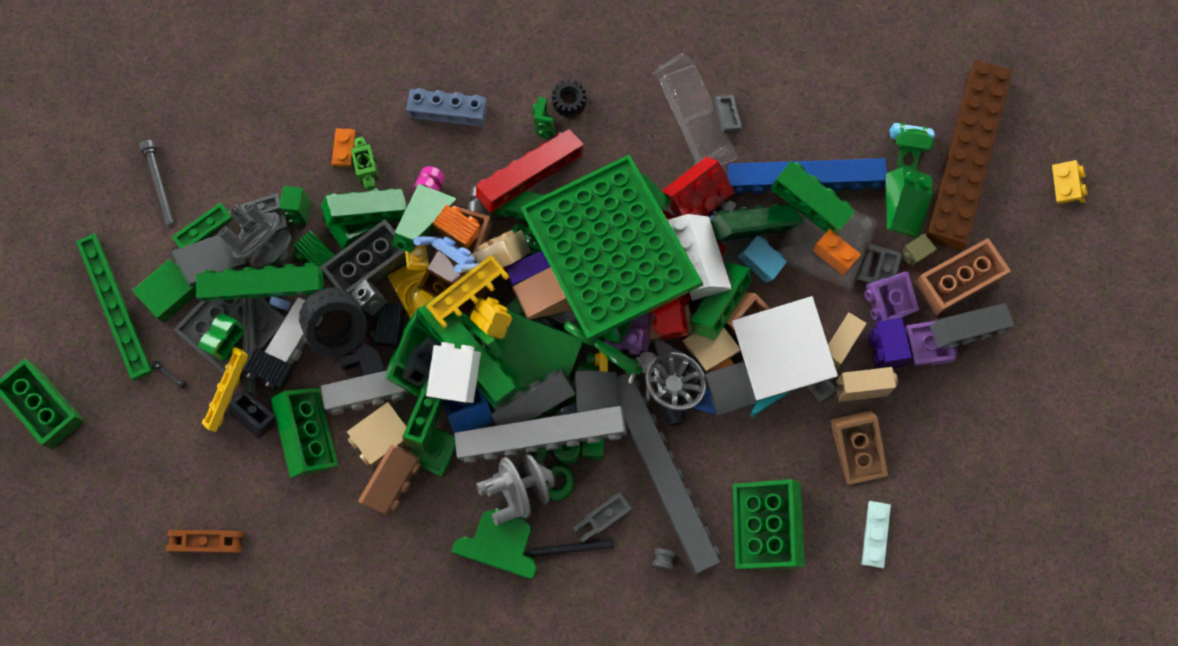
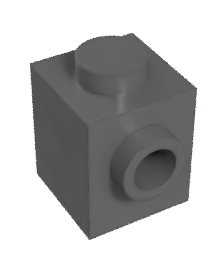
(368, 297)

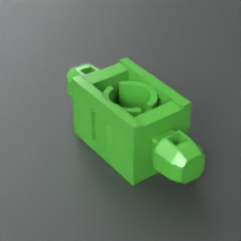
(367, 174)

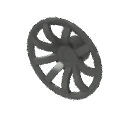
(673, 383)

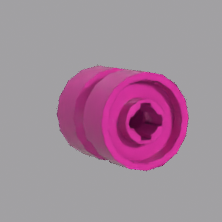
(431, 178)

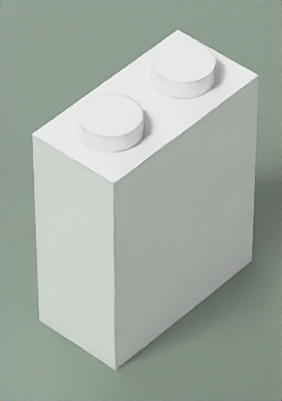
(453, 372)

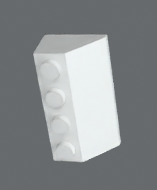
(703, 251)

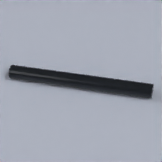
(567, 548)

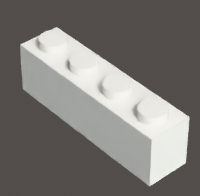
(289, 337)

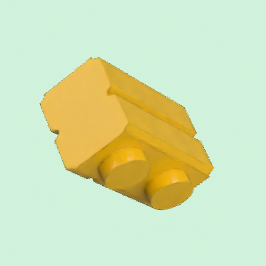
(491, 317)

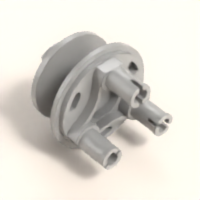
(514, 487)

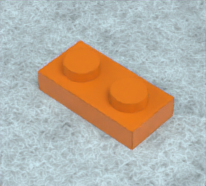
(342, 147)

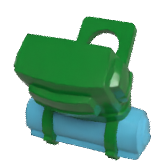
(913, 140)

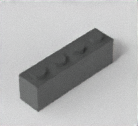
(972, 325)
(536, 399)

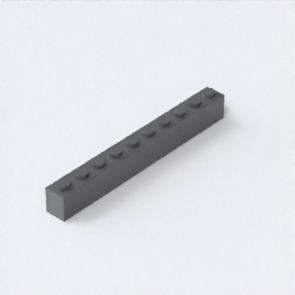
(665, 477)

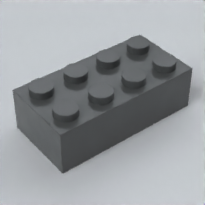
(366, 258)

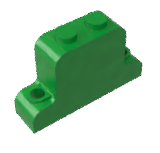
(499, 545)

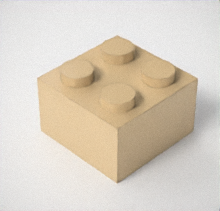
(504, 249)

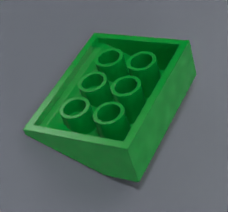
(768, 525)

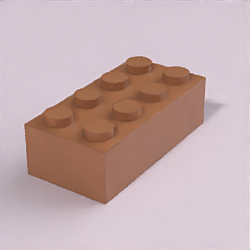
(962, 276)

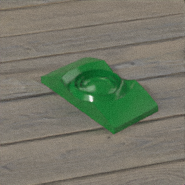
(413, 334)

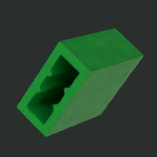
(165, 291)

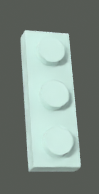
(876, 534)

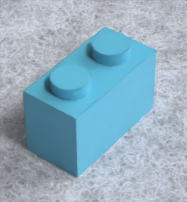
(762, 258)

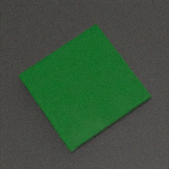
(534, 351)

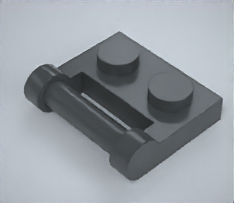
(886, 266)

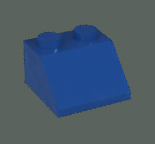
(467, 415)

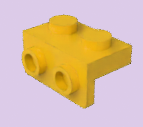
(1069, 182)

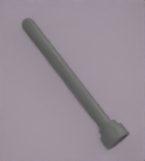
(149, 149)

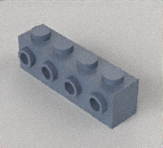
(446, 107)

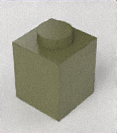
(918, 250)

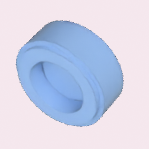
(279, 303)

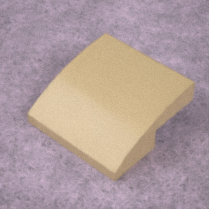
(711, 352)

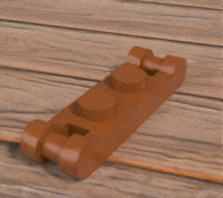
(204, 541)

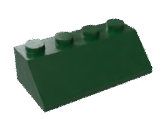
(755, 222)

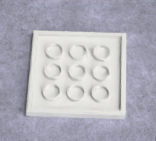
(784, 348)

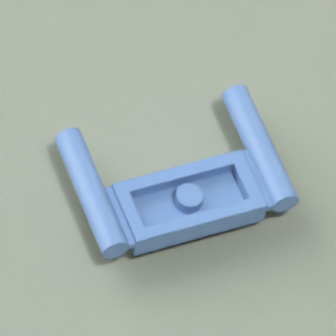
(447, 246)

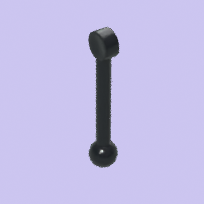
(157, 365)

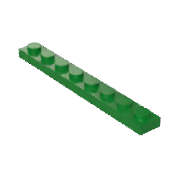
(114, 307)

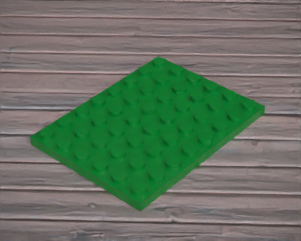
(610, 247)

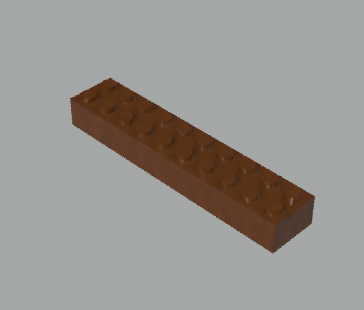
(968, 155)

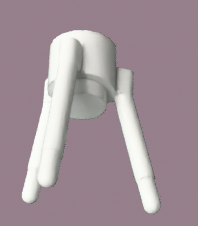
(644, 361)

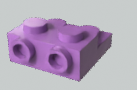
(891, 297)
(637, 336)
(924, 348)

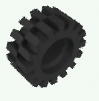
(565, 88)

